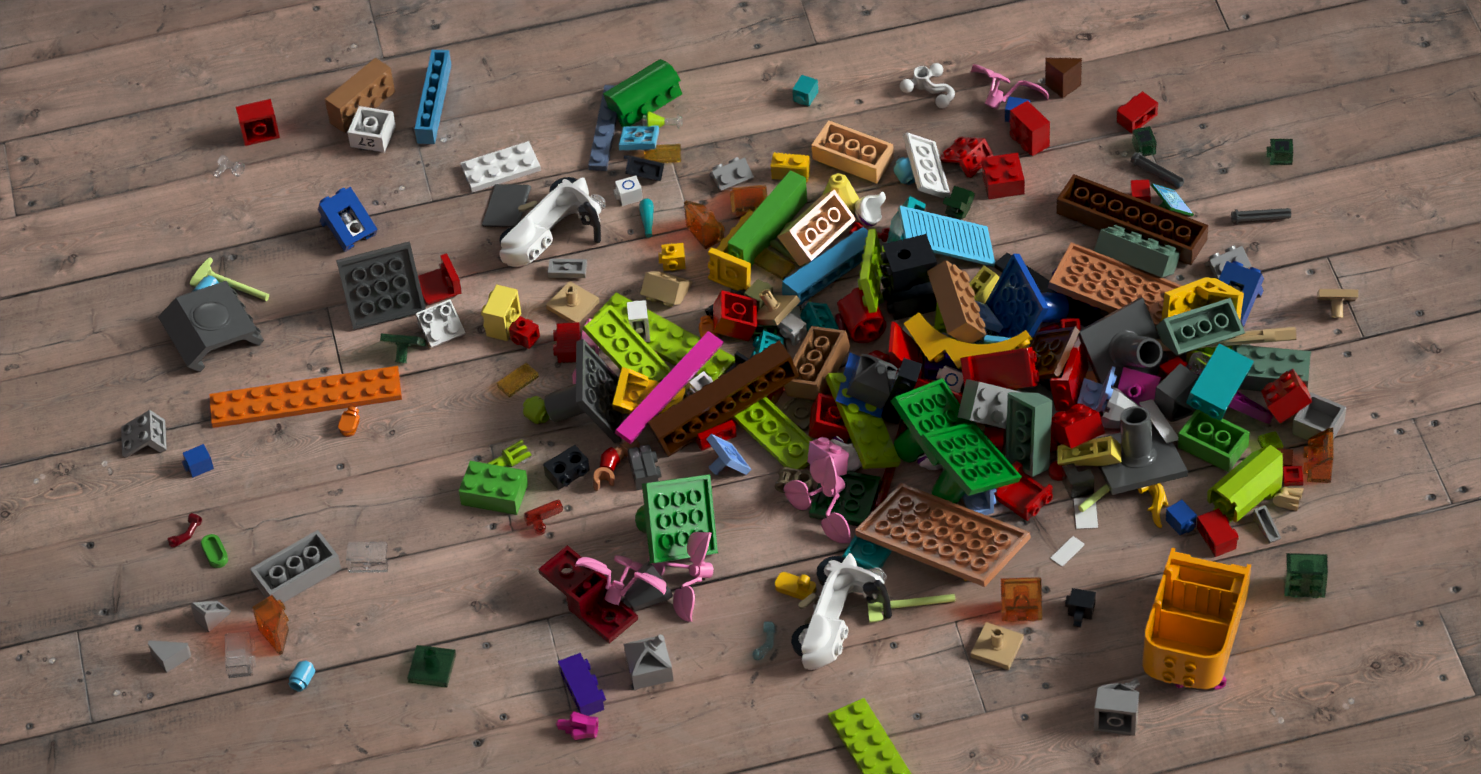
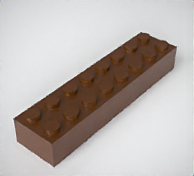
(1105, 207)
(723, 398)

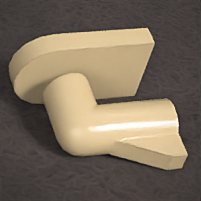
(1288, 498)

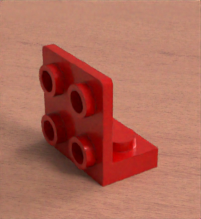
(968, 153)
(440, 282)

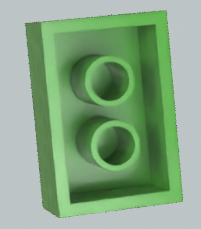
(1213, 440)
(493, 487)

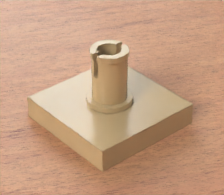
(1337, 297)
(572, 303)
(775, 307)
(997, 646)

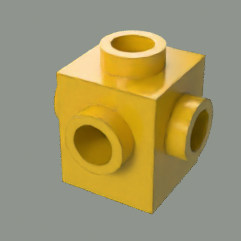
(672, 256)

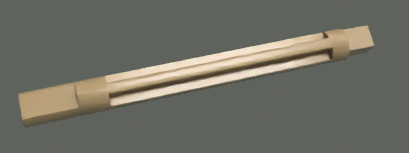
(1254, 336)

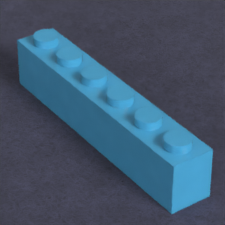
(433, 97)
(826, 267)

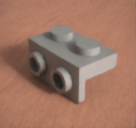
(731, 174)
(1232, 253)

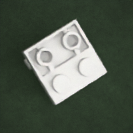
(440, 323)

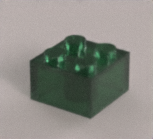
(1305, 575)

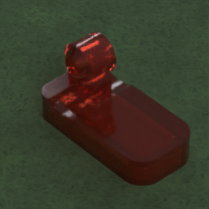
(541, 513)

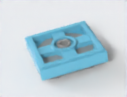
(639, 138)

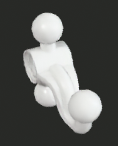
(922, 81)

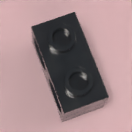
(566, 467)

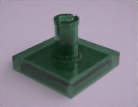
(402, 343)
(431, 666)

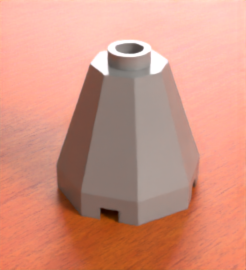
(1118, 402)

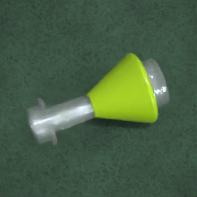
(654, 119)

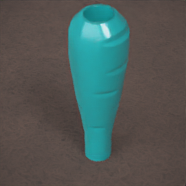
(647, 212)

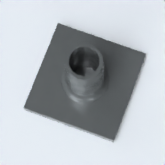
(381, 285)
(1123, 340)
(590, 395)
(1144, 455)

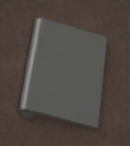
(504, 205)

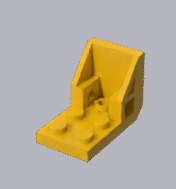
(1199, 294)
(634, 388)

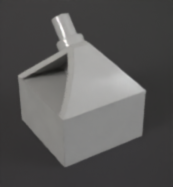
(648, 662)
(1117, 708)

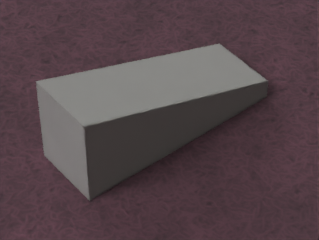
(1266, 524)

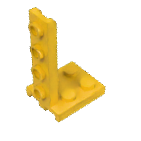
(729, 269)

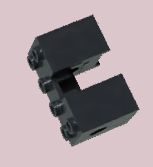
(906, 277)

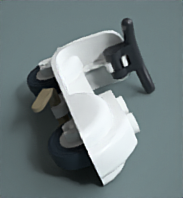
(533, 235)
(823, 633)

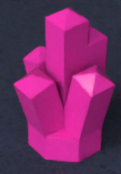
(579, 726)

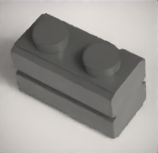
(643, 466)

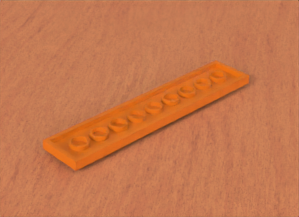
(305, 396)

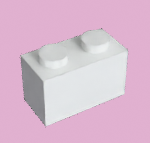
(639, 319)

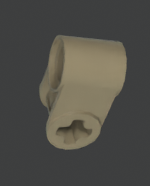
(793, 474)

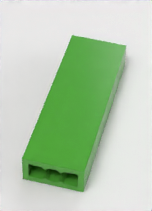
(769, 218)

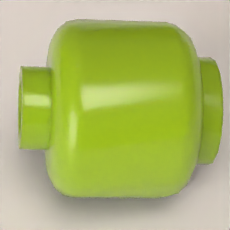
(535, 410)

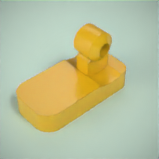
(794, 585)

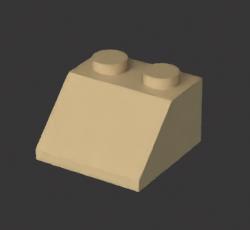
(665, 287)

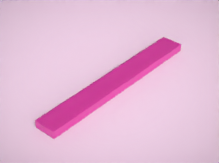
(669, 387)

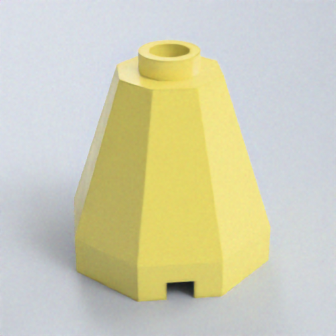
(844, 189)

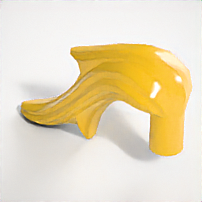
(1159, 500)

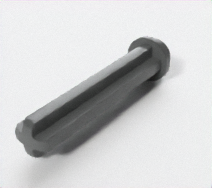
(1159, 171)
(1254, 215)

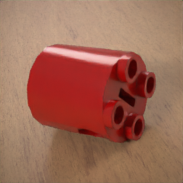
(859, 322)

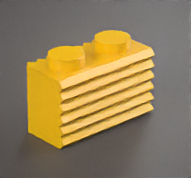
(783, 163)

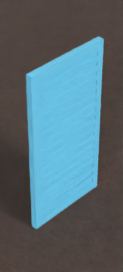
(949, 235)

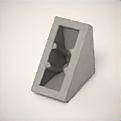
(209, 613)
(169, 653)

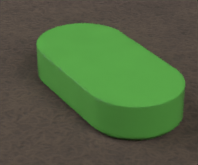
(214, 551)

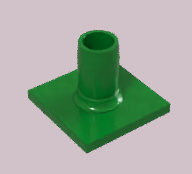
(925, 411)
(969, 462)
(674, 512)

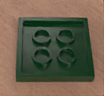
(854, 500)

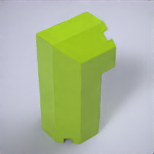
(1248, 483)

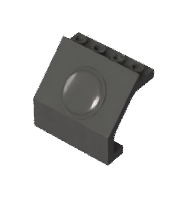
(207, 321)

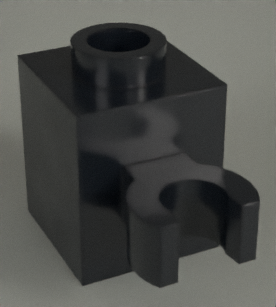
(1080, 605)

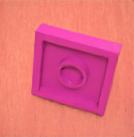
(1138, 385)

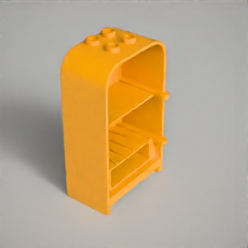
(1194, 620)

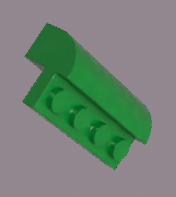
(643, 92)

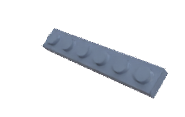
(603, 136)

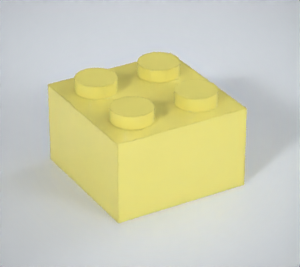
(500, 312)

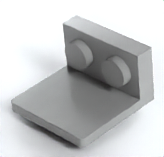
(144, 431)

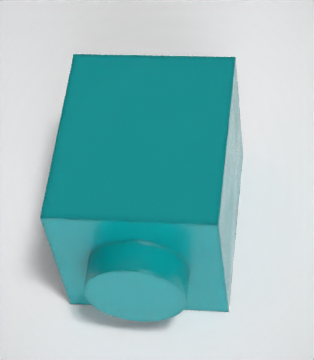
(805, 90)

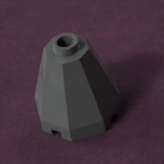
(644, 594)

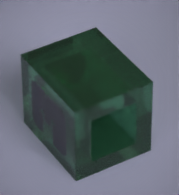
(1144, 141)
(1280, 151)

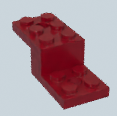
(586, 595)

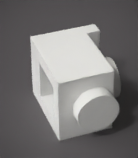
(793, 328)
(697, 383)

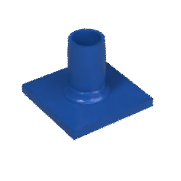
(1020, 303)

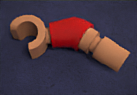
(608, 462)

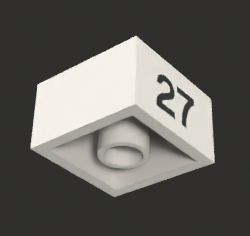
(371, 129)

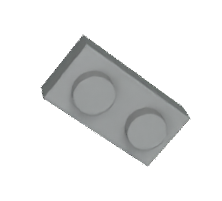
(567, 268)

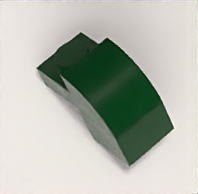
(959, 202)

